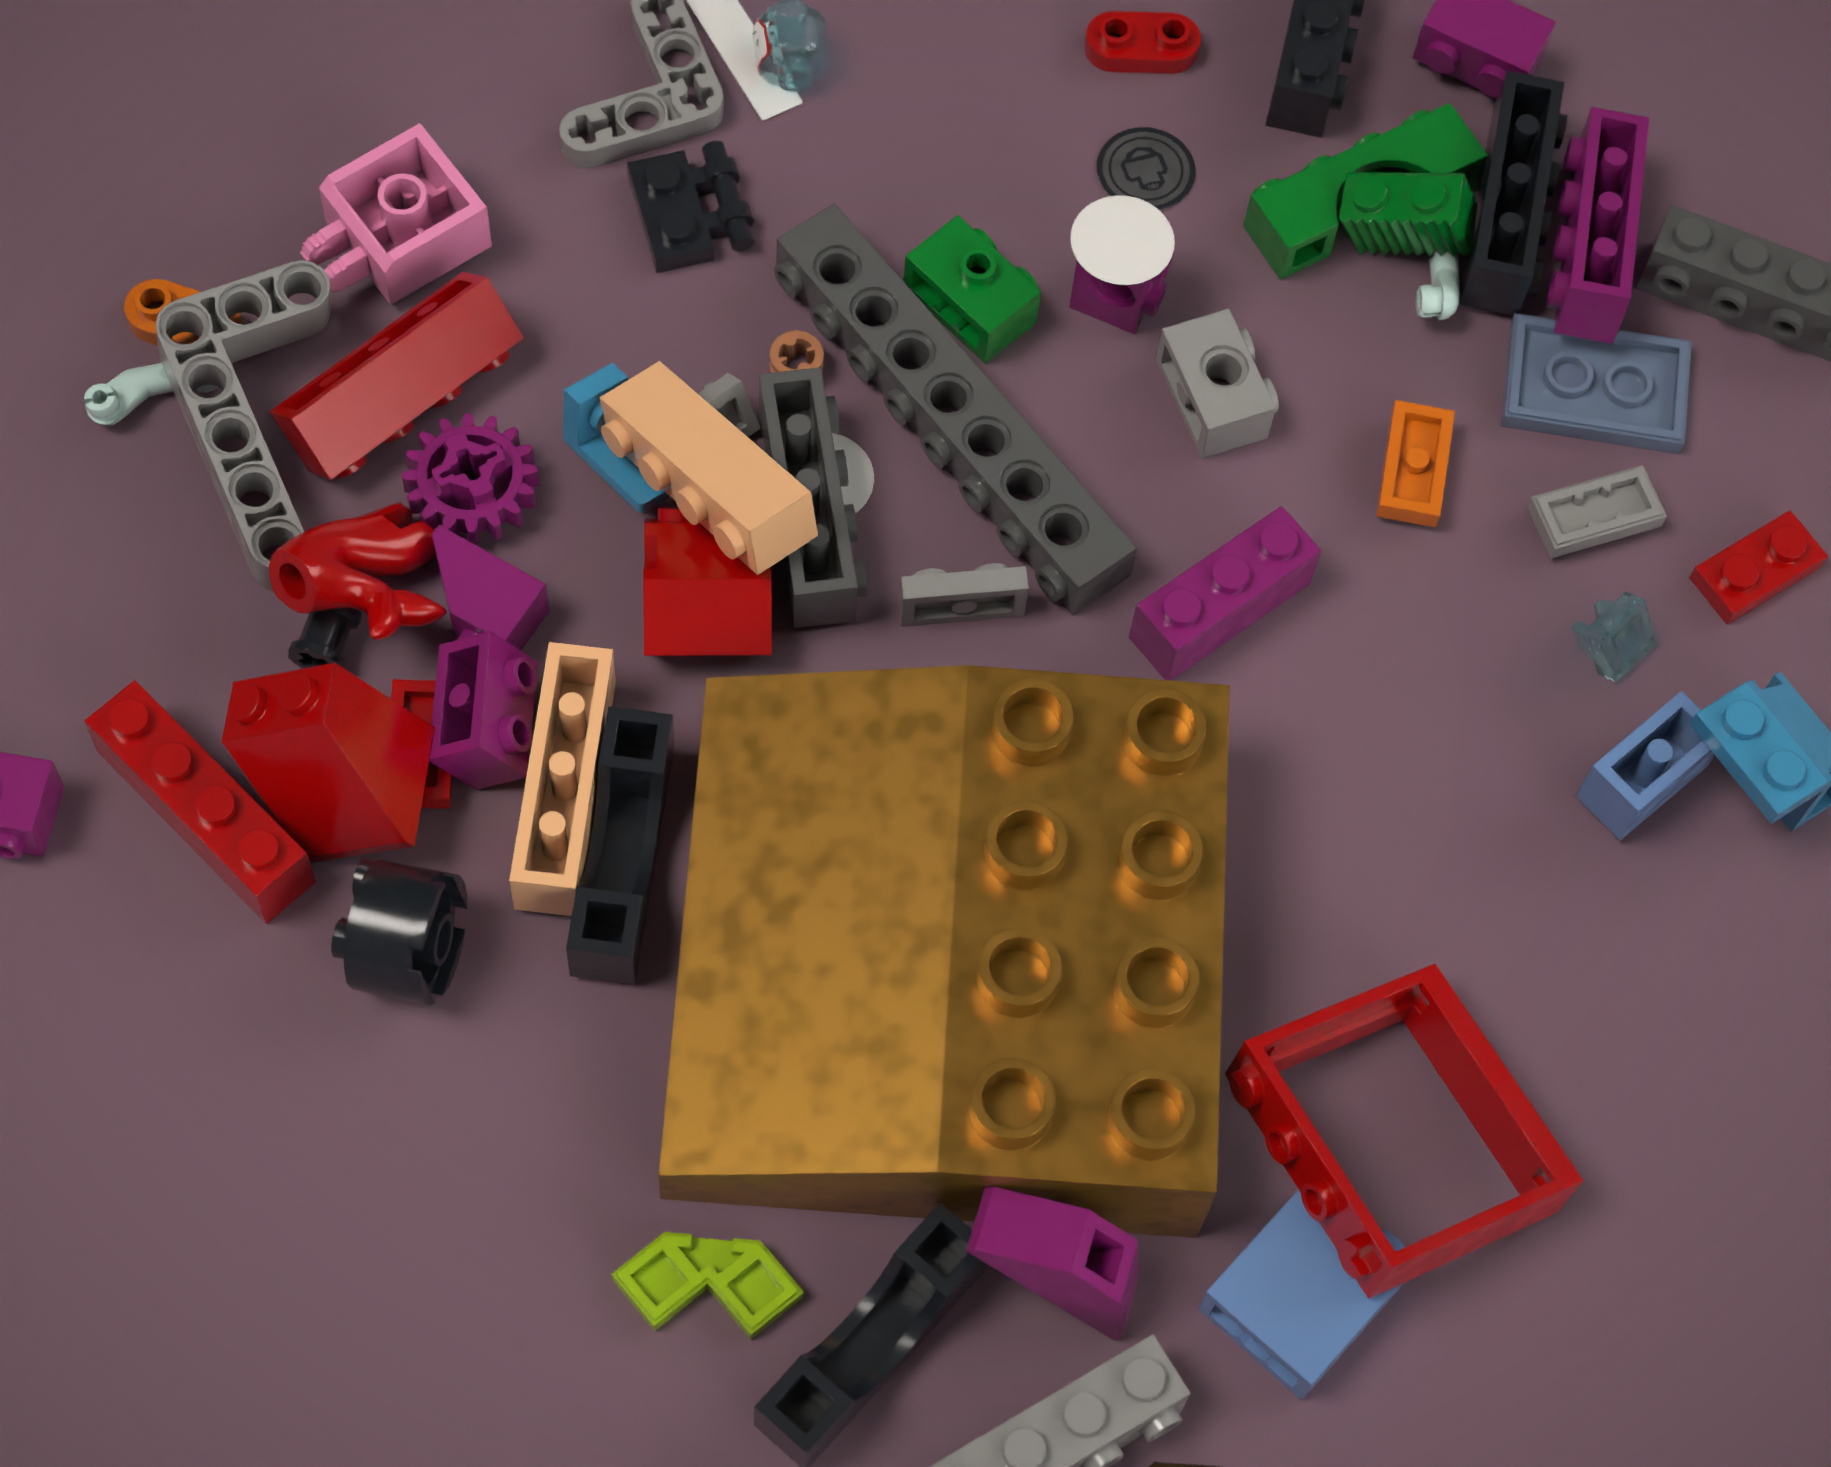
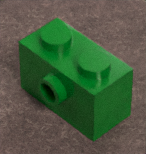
(972, 288)

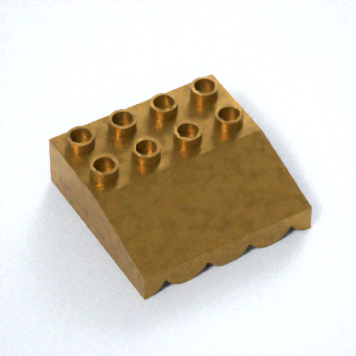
(953, 945)

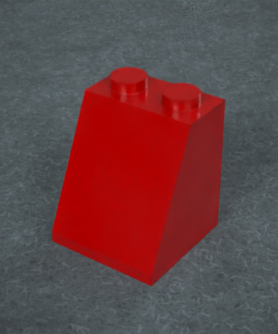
(331, 759)

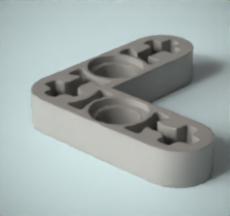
(665, 100)

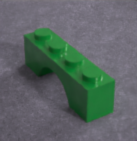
(1297, 216)

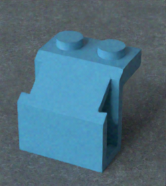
(1771, 748)

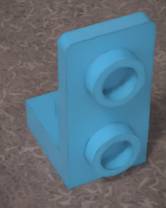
(583, 434)

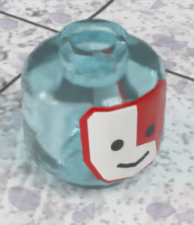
(791, 44)

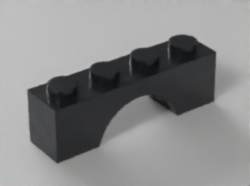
(623, 846)
(848, 1367)

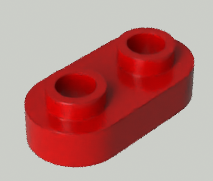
(1142, 43)

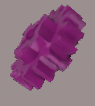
(476, 454)

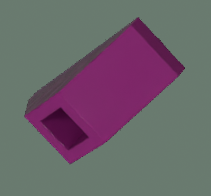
(1060, 1255)

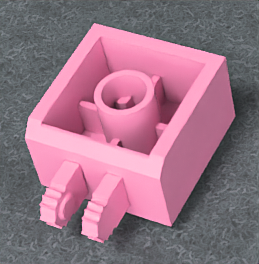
(399, 216)

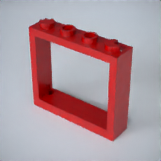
(1473, 1077)

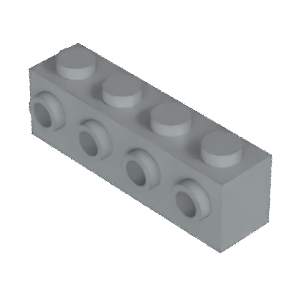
(1088, 1418)

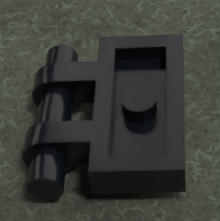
(672, 213)

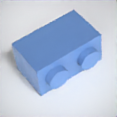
(1646, 768)

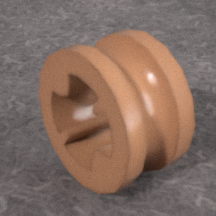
(793, 343)

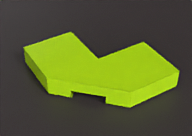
(682, 1267)

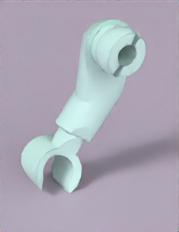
(1442, 295)
(113, 401)

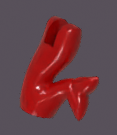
(335, 562)

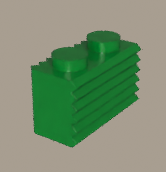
(1409, 212)

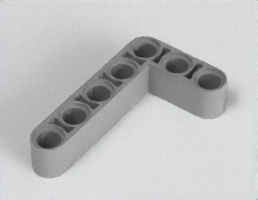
(229, 413)

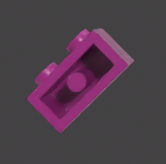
(1483, 41)
(483, 710)

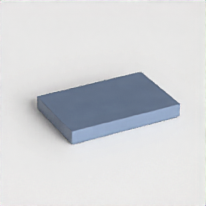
(1595, 389)

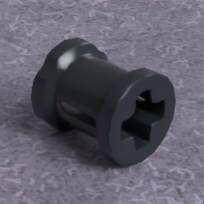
(324, 637)

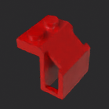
(699, 596)

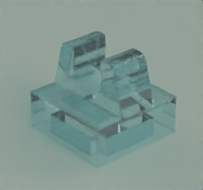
(1617, 636)

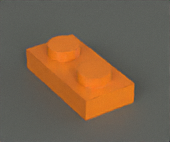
(1415, 463)

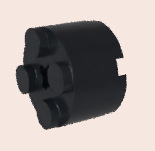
(401, 931)

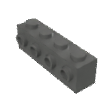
(1741, 280)
(798, 436)

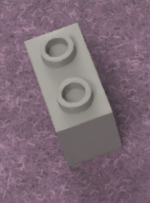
(1215, 414)

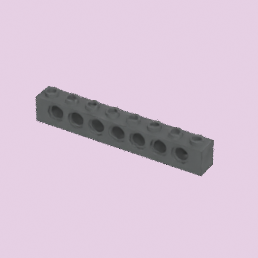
(834, 248)

